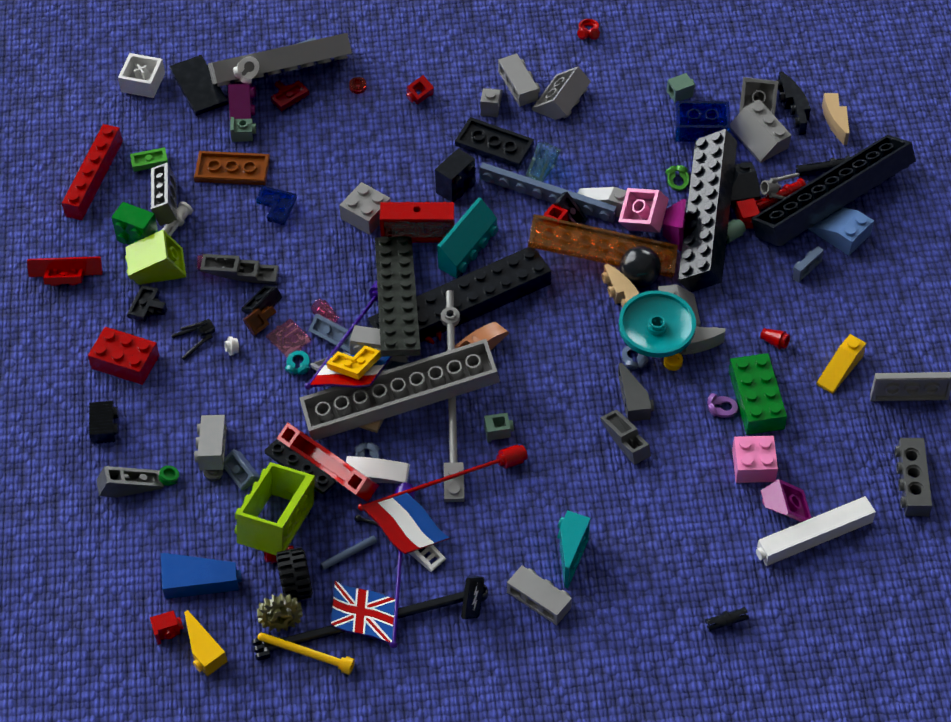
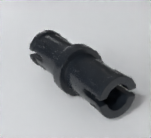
(726, 619)

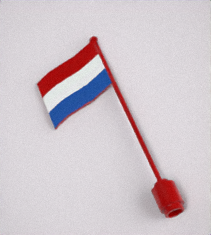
(406, 520)

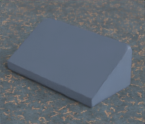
(240, 469)

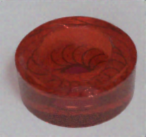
(357, 85)

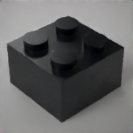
(455, 175)

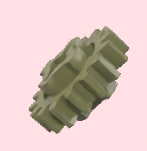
(279, 612)

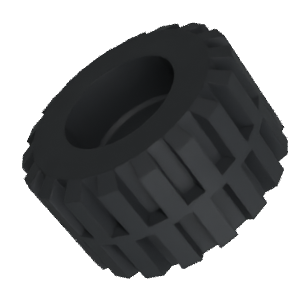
(294, 573)

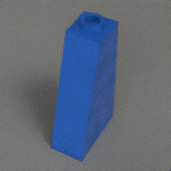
(197, 576)

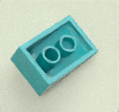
(573, 538)

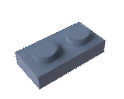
(810, 261)

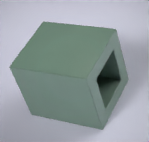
(680, 87)

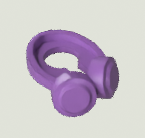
(713, 400)

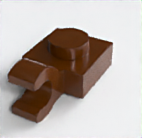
(258, 319)

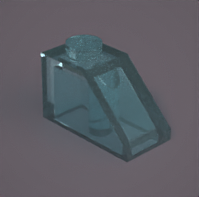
(543, 161)

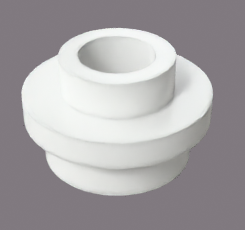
(231, 345)

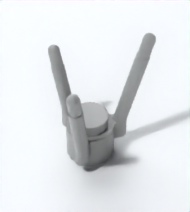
(771, 187)

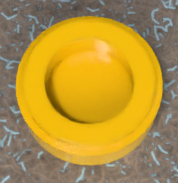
(673, 362)

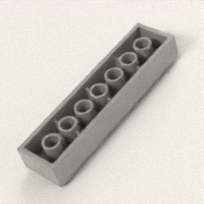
(284, 58)

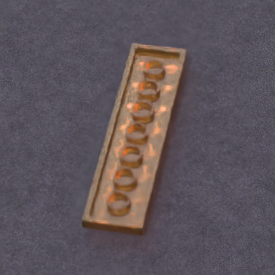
(595, 242)

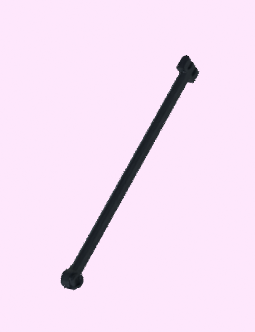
(263, 649)

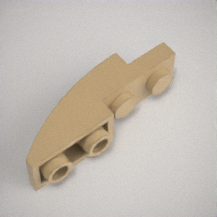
(618, 285)

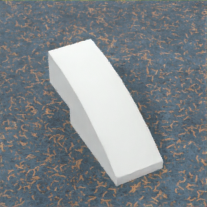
(380, 469)

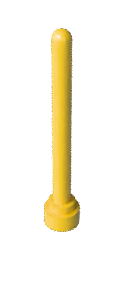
(344, 664)

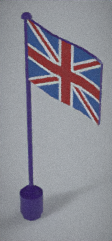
(368, 611)

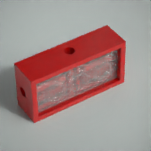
(420, 220)

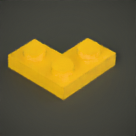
(354, 366)

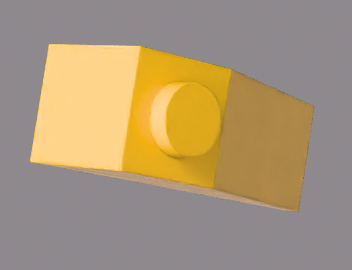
(842, 363)
(206, 651)

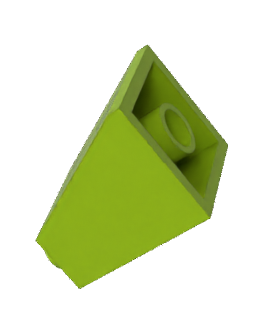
(155, 259)

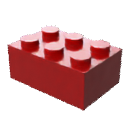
(123, 355)

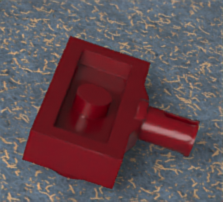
(288, 94)

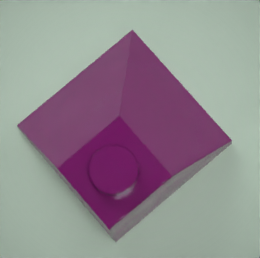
(674, 223)
(786, 500)

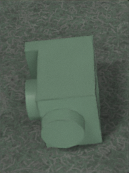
(242, 129)
(498, 426)

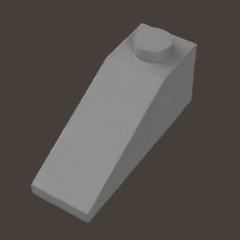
(609, 195)

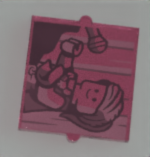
(288, 337)

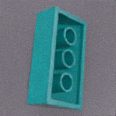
(466, 239)

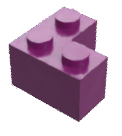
(241, 100)

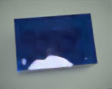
(700, 119)

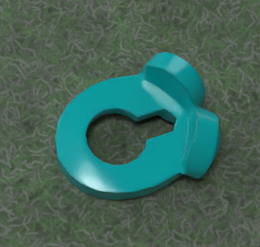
(304, 366)

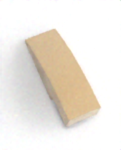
(836, 116)

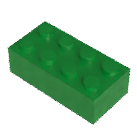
(757, 394)

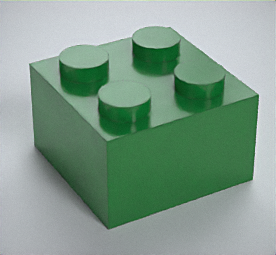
(133, 223)

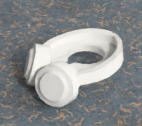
(249, 75)

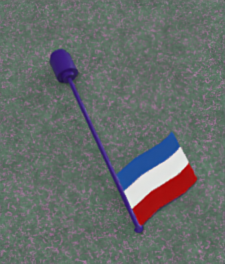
(327, 377)

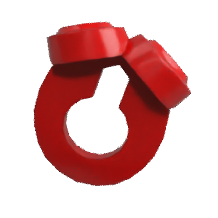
(584, 33)

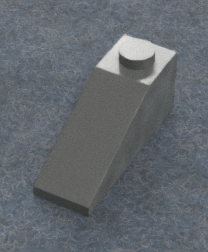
(634, 396)
(127, 481)

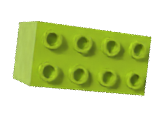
(284, 483)

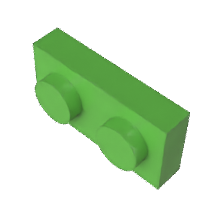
(148, 159)

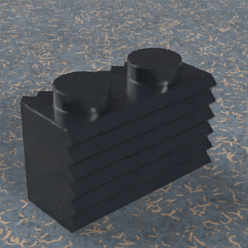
(102, 422)

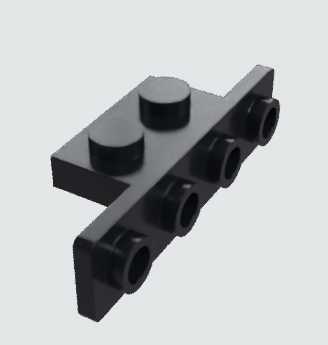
(289, 458)

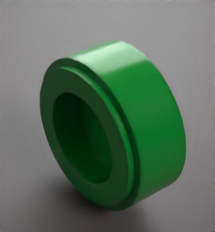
(168, 475)

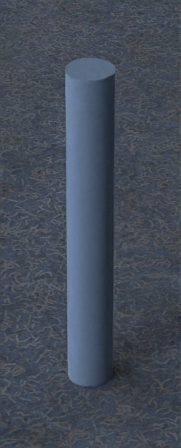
(348, 552)

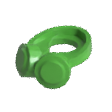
(683, 171)

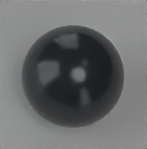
(641, 266)

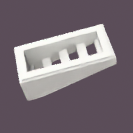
(425, 561)

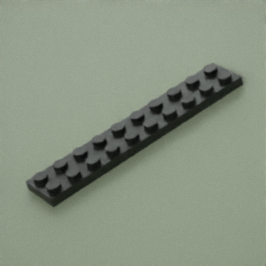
(397, 297)

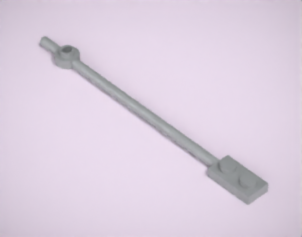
(454, 487)

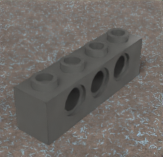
(163, 194)
(914, 450)

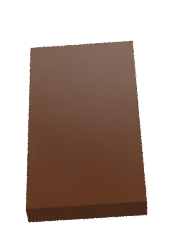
(232, 168)

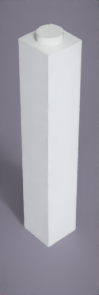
(815, 531)

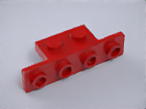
(64, 270)

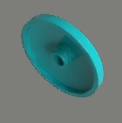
(657, 324)

